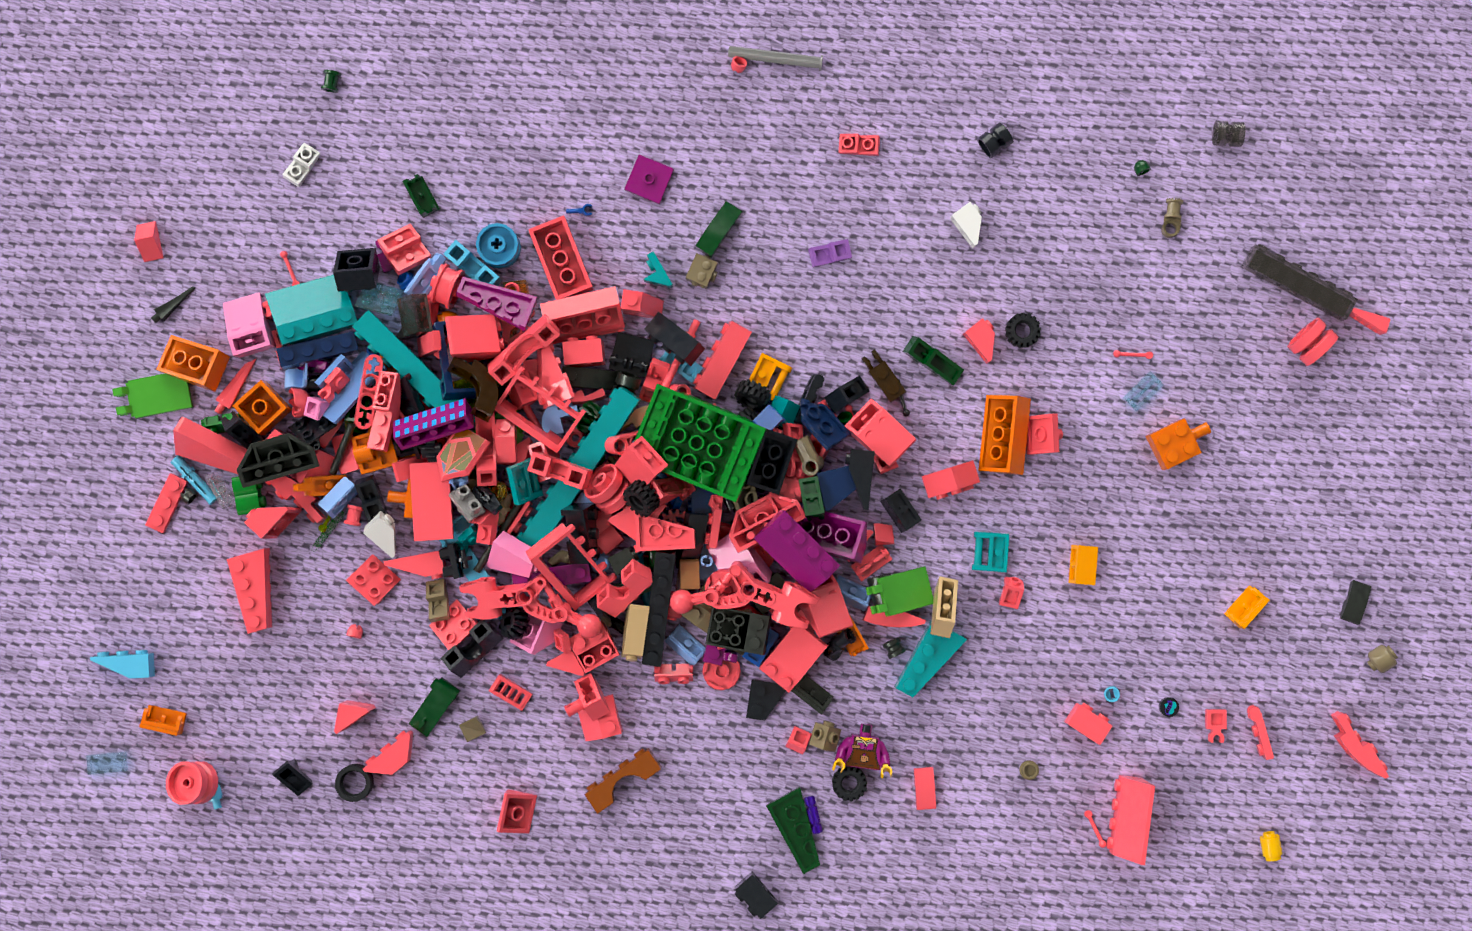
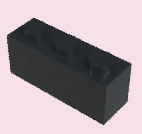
(674, 339)

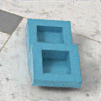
(684, 370)

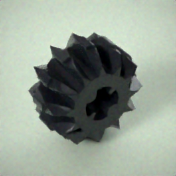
(514, 623)

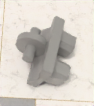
(466, 503)

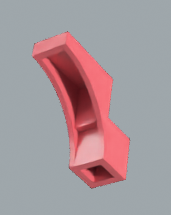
(486, 466)

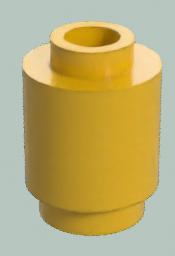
(1271, 846)

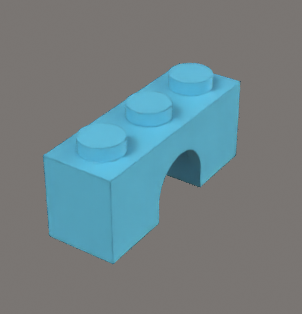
(470, 264)

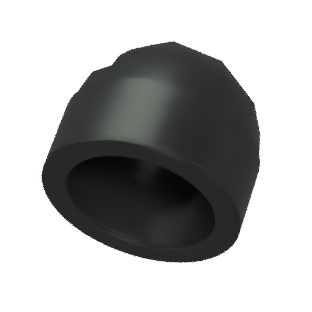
(188, 496)

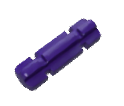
(813, 814)

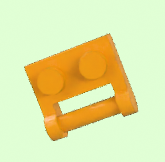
(764, 370)

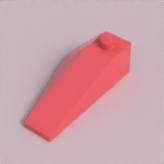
(551, 377)

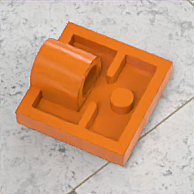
(369, 459)

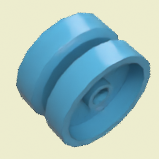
(492, 236)

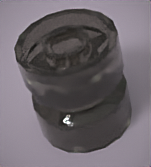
(1230, 134)

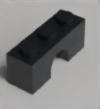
(462, 659)

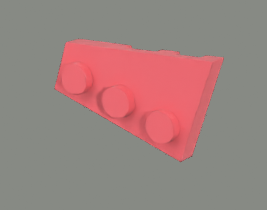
(658, 535)

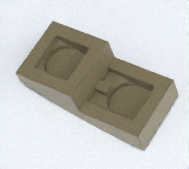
(438, 600)

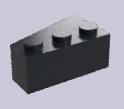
(584, 519)

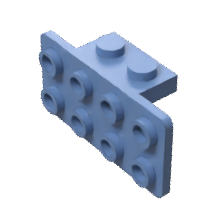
(349, 394)

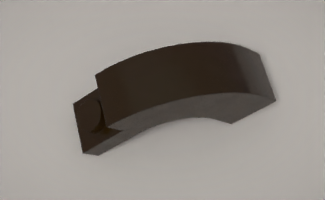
(483, 383)

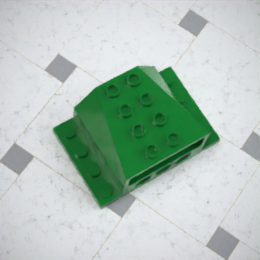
(701, 441)

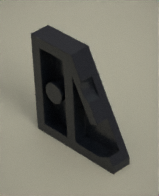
(410, 399)
(763, 699)

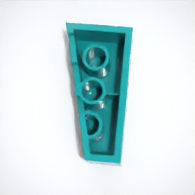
(927, 659)

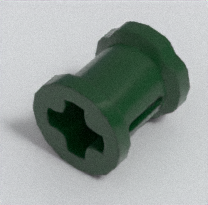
(330, 81)

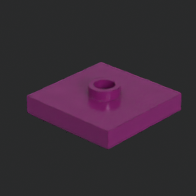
(649, 179)

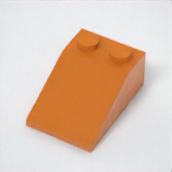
(193, 363)

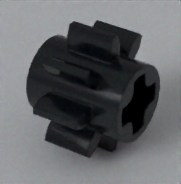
(431, 450)

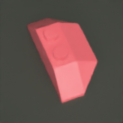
(754, 517)

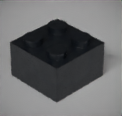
(356, 269)

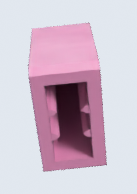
(510, 556)

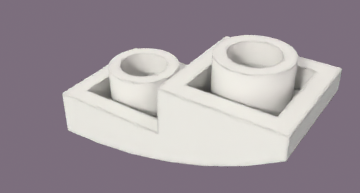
(301, 165)

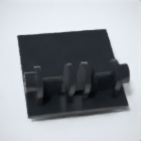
(631, 354)
(310, 430)

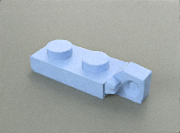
(421, 282)

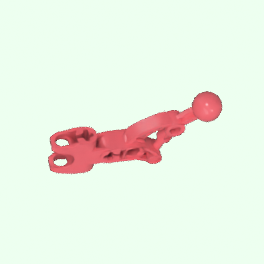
(494, 598)
(781, 600)

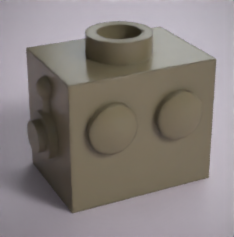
(702, 271)

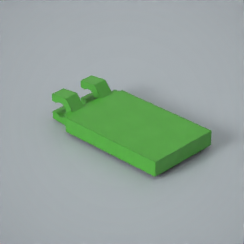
(154, 396)
(902, 592)

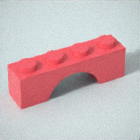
(537, 336)

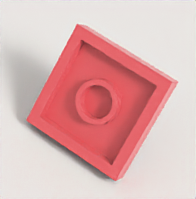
(1043, 434)

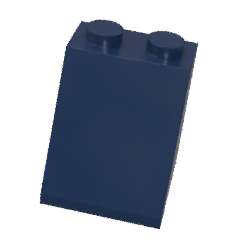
(835, 486)

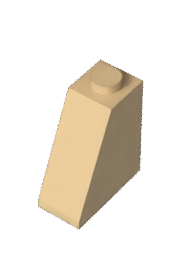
(634, 632)

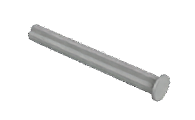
(776, 57)

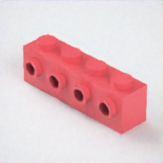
(722, 359)

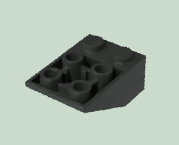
(738, 630)

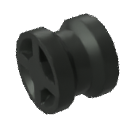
(894, 647)

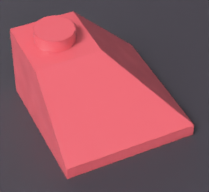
(605, 726)

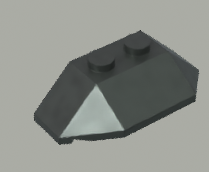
(275, 459)

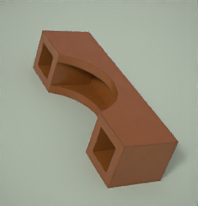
(643, 766)

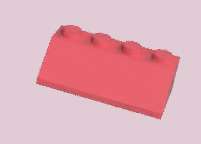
(585, 314)

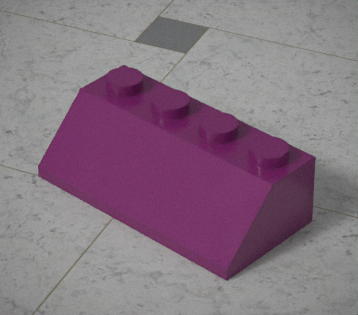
(838, 535)
(796, 551)

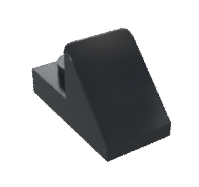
(293, 777)

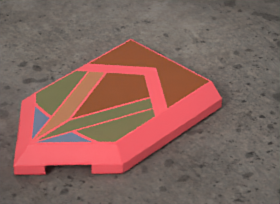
(460, 454)

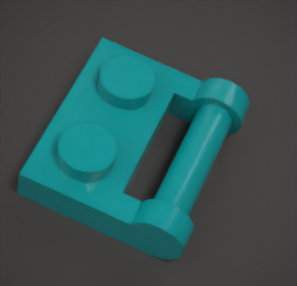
(520, 483)
(997, 552)

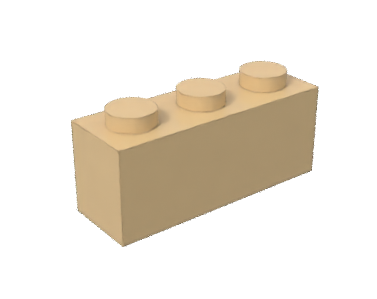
(944, 607)

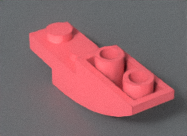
(387, 408)
(284, 490)
(1361, 752)

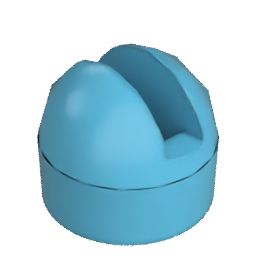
(1107, 694)

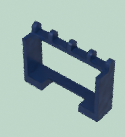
(446, 384)

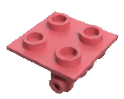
(373, 580)
(456, 628)

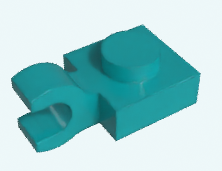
(467, 538)

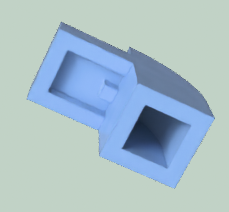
(553, 418)

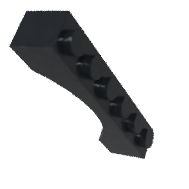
(659, 607)

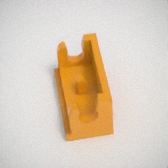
(1083, 565)
(1246, 607)

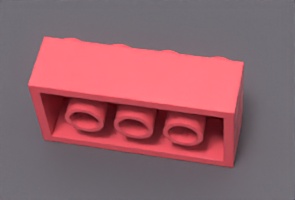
(560, 258)

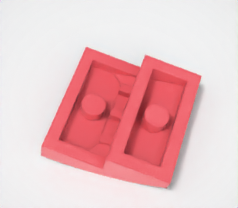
(404, 249)

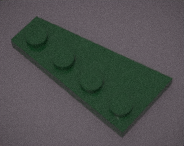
(793, 823)

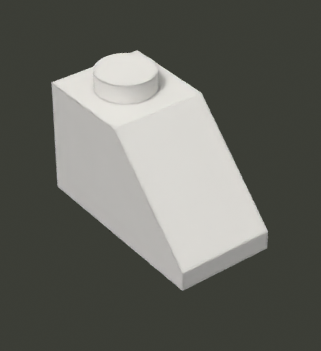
(968, 222)
(382, 532)

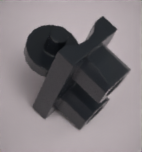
(455, 569)

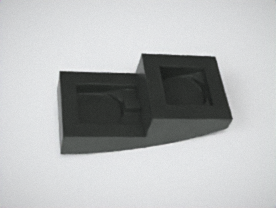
(1356, 602)

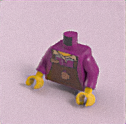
(863, 752)

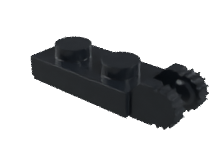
(814, 383)

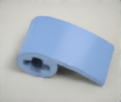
(296, 378)

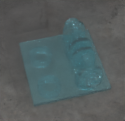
(381, 299)

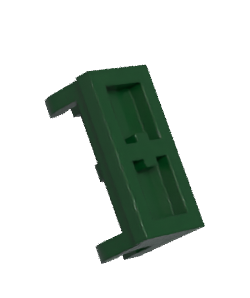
(421, 195)
(811, 498)

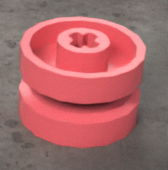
(1313, 341)
(607, 488)
(192, 782)

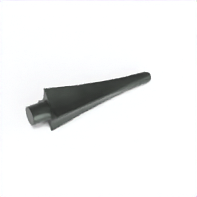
(167, 309)

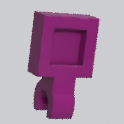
(319, 366)
(715, 656)

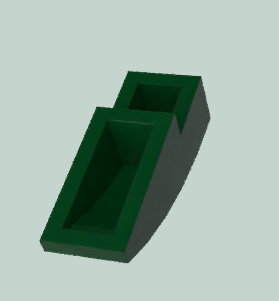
(718, 229)
(933, 360)

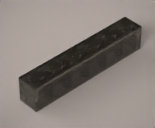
(1298, 282)

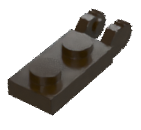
(884, 378)

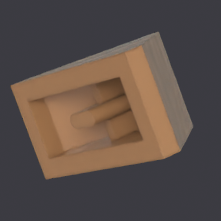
(688, 575)

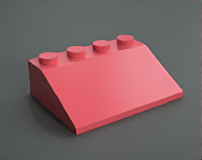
(1131, 818)

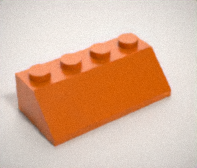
(1004, 434)

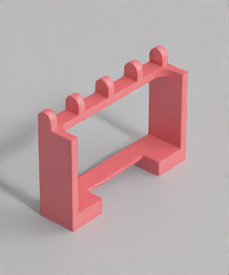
(509, 410)
(587, 592)

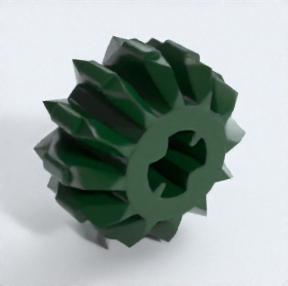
(592, 413)

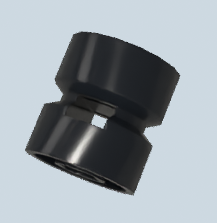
(997, 138)

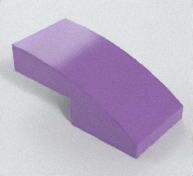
(830, 253)

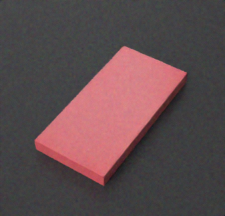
(430, 503)

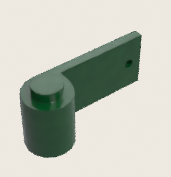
(434, 706)

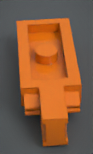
(318, 485)

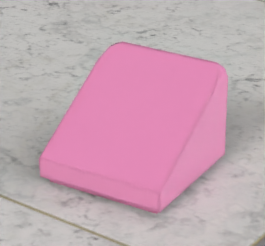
(315, 407)

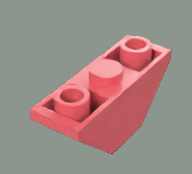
(392, 756)

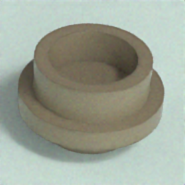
(1029, 770)

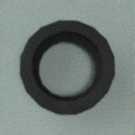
(345, 794)

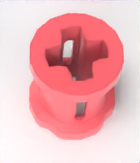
(353, 515)

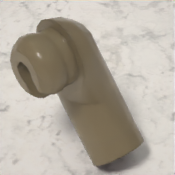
(561, 556)

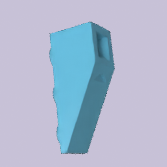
(129, 665)

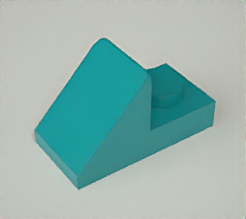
(659, 277)

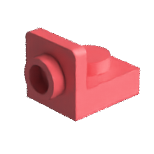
(1011, 592)

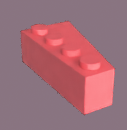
(253, 588)

